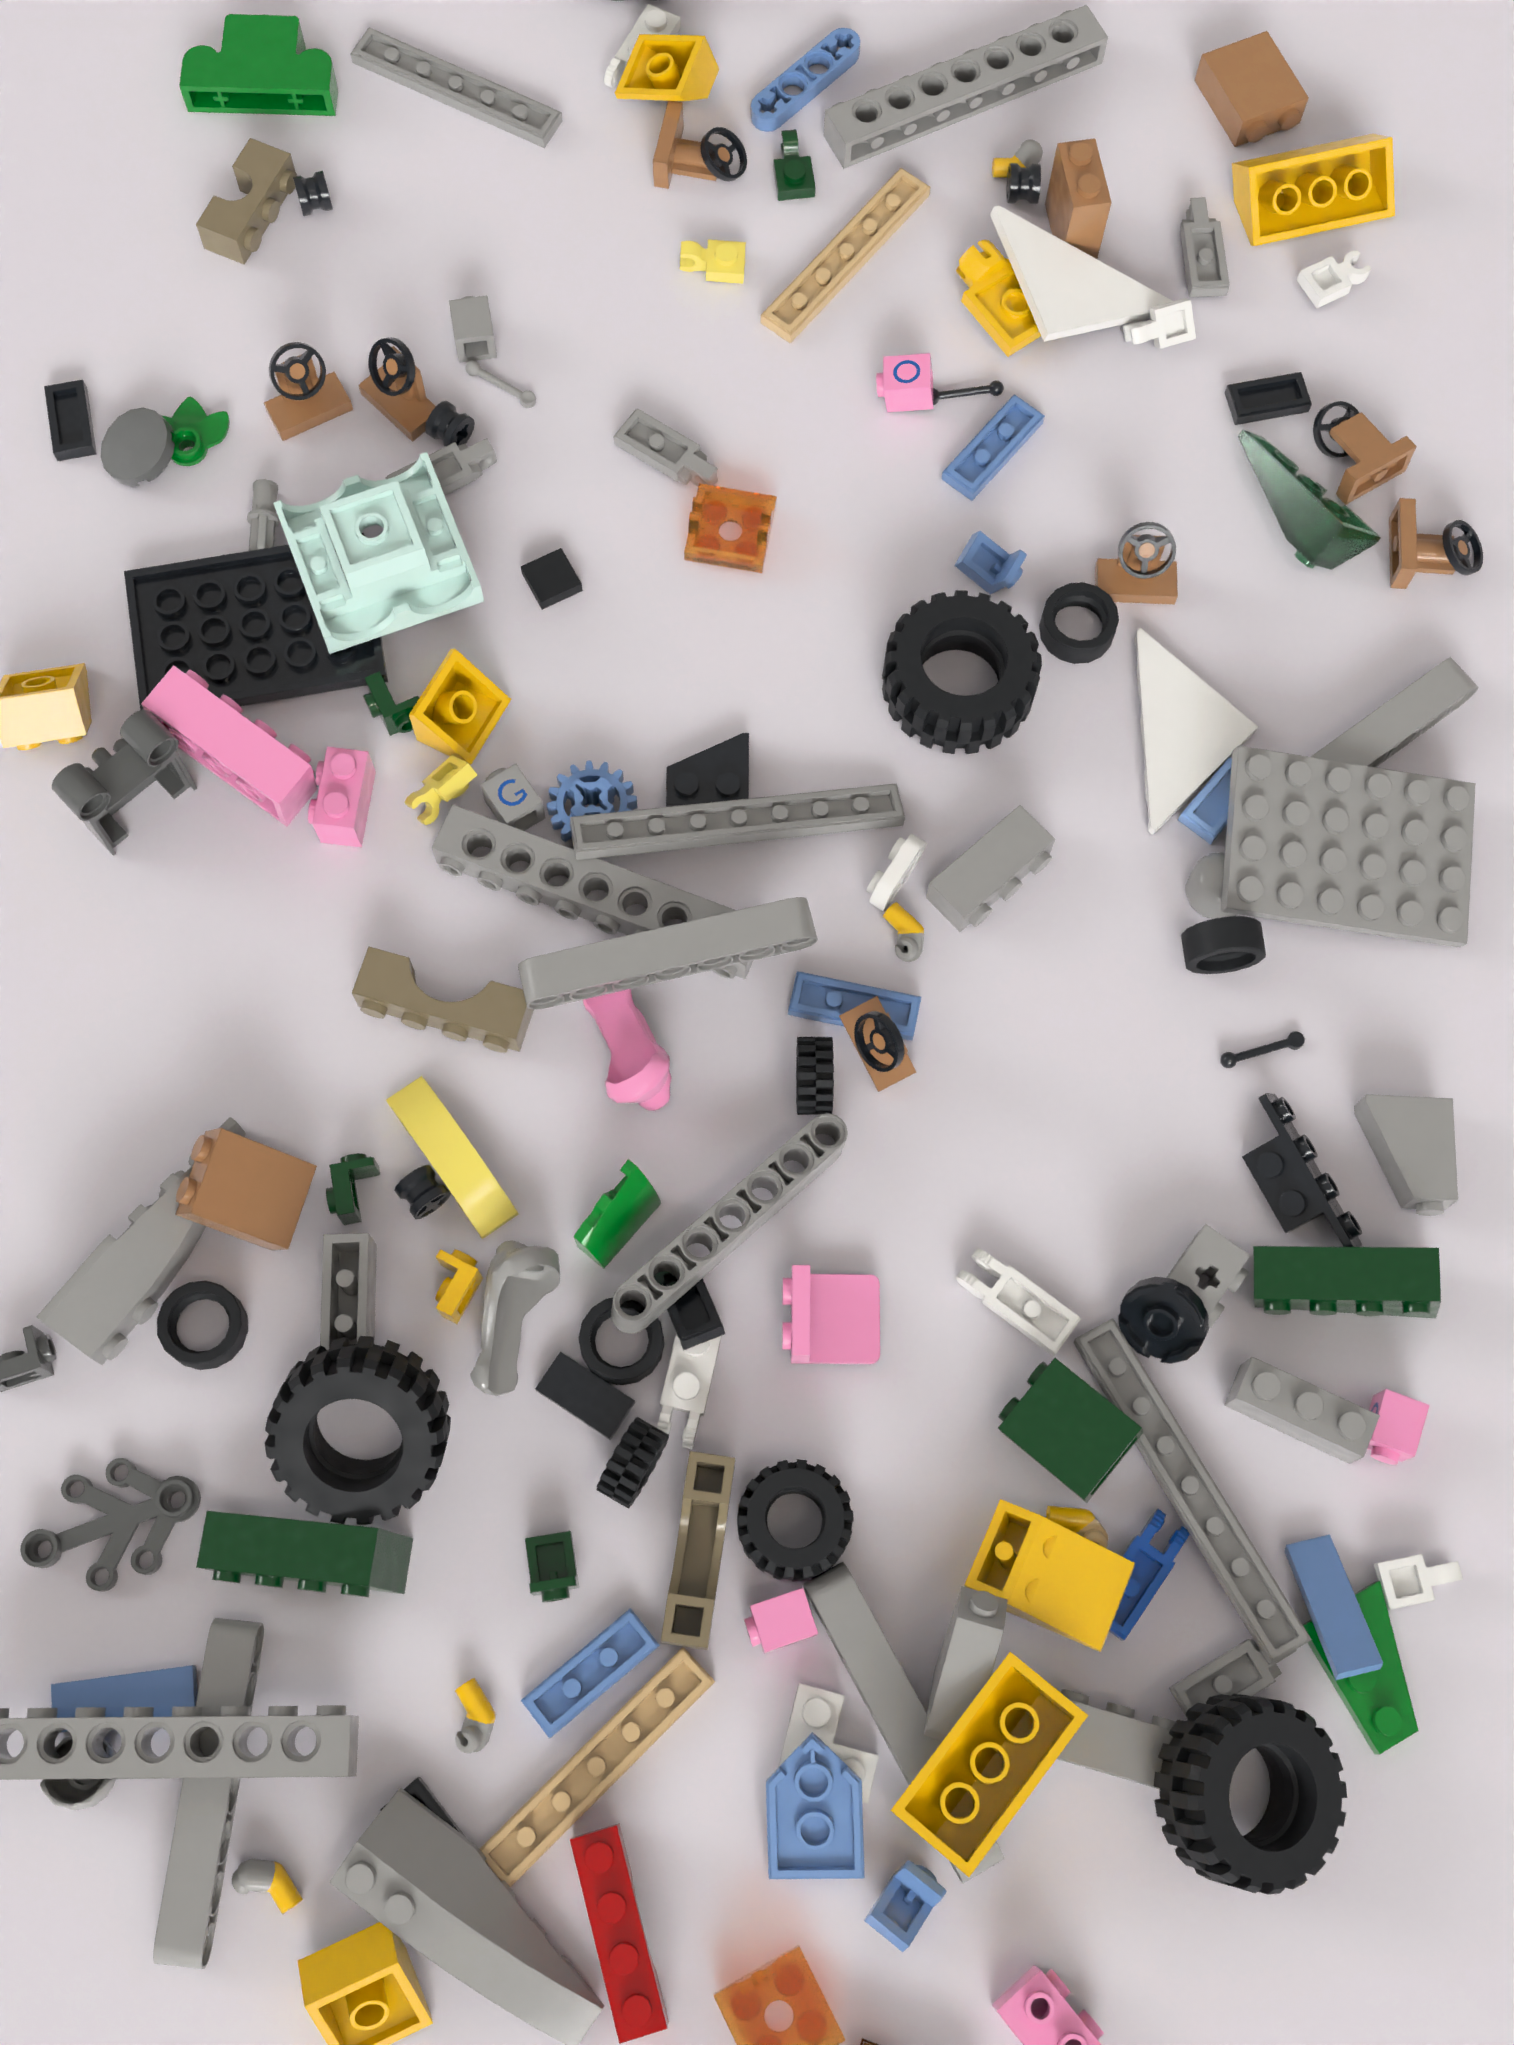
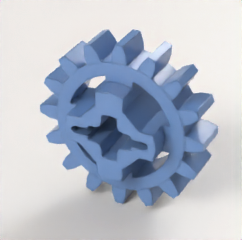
(590, 788)

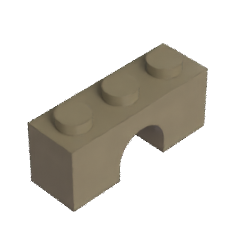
(237, 226)

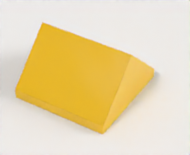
(458, 709)

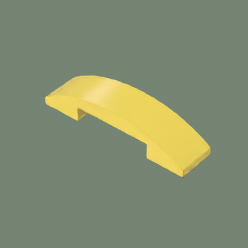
(452, 1157)

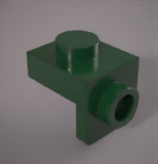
(381, 704)
(343, 1195)
(552, 1566)

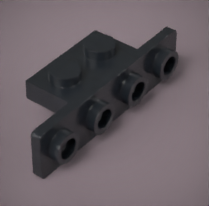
(1292, 1179)

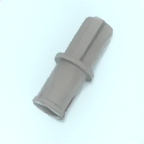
(263, 515)

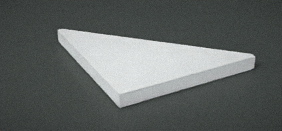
(1066, 286)
(1184, 729)

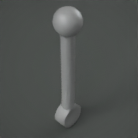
(526, 398)

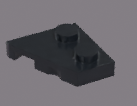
(711, 775)

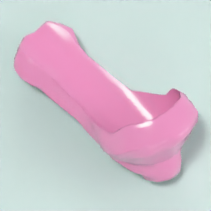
(637, 1062)

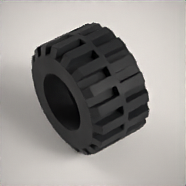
(823, 1491)

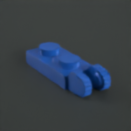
(1148, 1574)

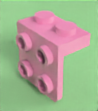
(831, 1317)

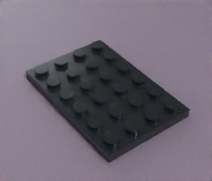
(240, 628)

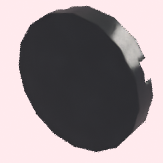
(1163, 1319)

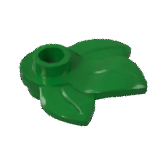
(195, 430)

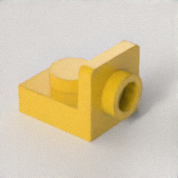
(458, 1291)

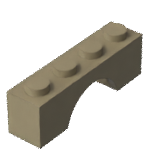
(492, 1016)
(698, 1550)

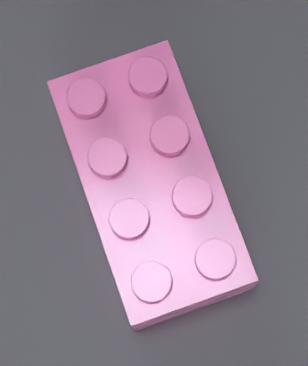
(232, 745)

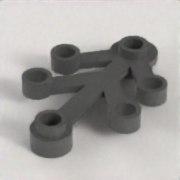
(120, 1521)

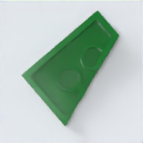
(1377, 1698)

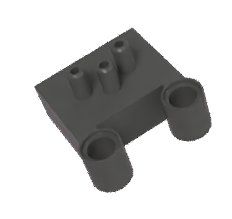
(140, 758)

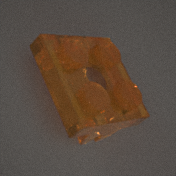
(720, 505)
(782, 1979)

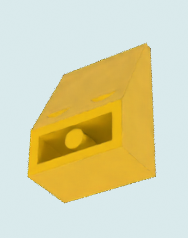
(1050, 1575)

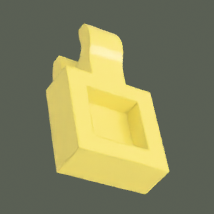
(721, 260)
(444, 783)

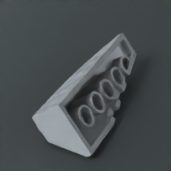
(126, 1275)
(455, 1911)

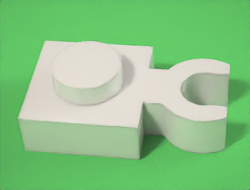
(1329, 280)

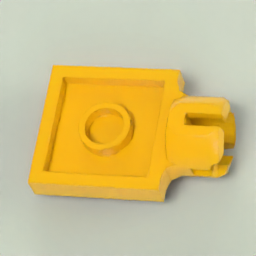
(996, 298)

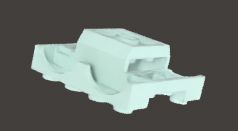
(395, 579)

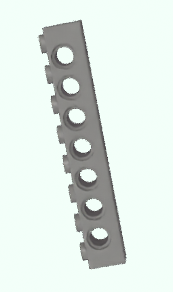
(964, 86)
(467, 830)
(332, 1756)

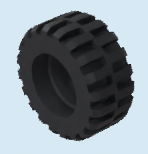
(969, 626)
(346, 1484)
(1301, 1803)

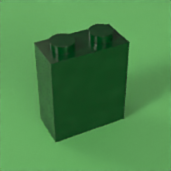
(1069, 1428)

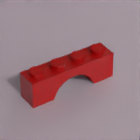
(619, 1933)

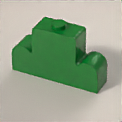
(259, 71)

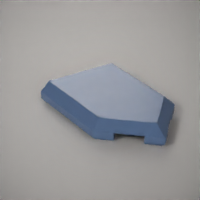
(814, 1816)

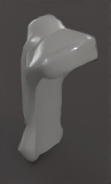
(514, 1285)

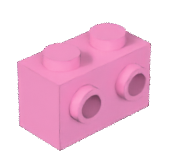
(342, 797)
(1040, 2014)

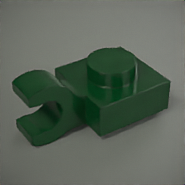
(793, 173)

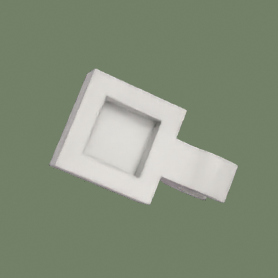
(1168, 325)
(1409, 1581)

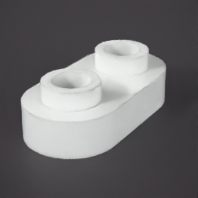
(904, 858)

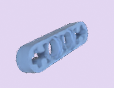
(809, 82)

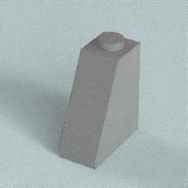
(1414, 1148)
(965, 1658)

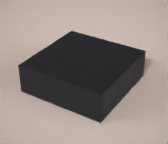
(551, 578)

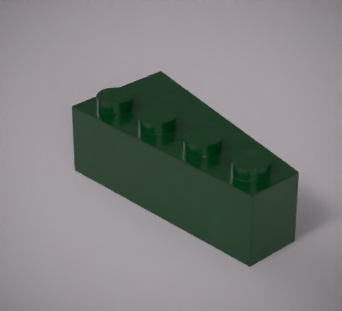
(1347, 1280)
(304, 1552)

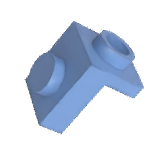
(990, 564)
(905, 1904)

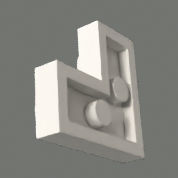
(819, 1713)

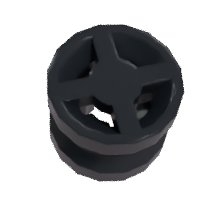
(1023, 183)
(313, 193)
(449, 425)
(422, 1192)

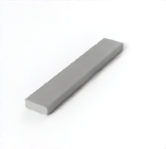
(456, 87)

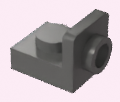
(23, 1368)

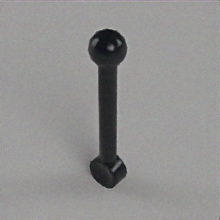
(995, 389)
(1293, 1041)

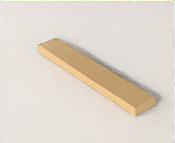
(845, 255)
(596, 1767)

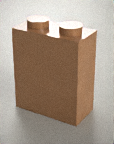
(1251, 89)
(1078, 196)
(245, 1189)

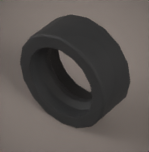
(1088, 597)
(1223, 945)
(174, 1306)
(615, 1374)

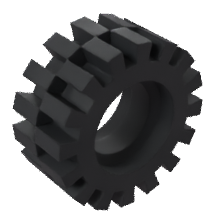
(814, 1075)
(632, 1462)

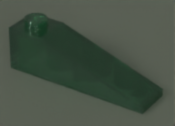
(1311, 523)

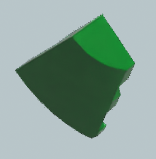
(617, 1216)

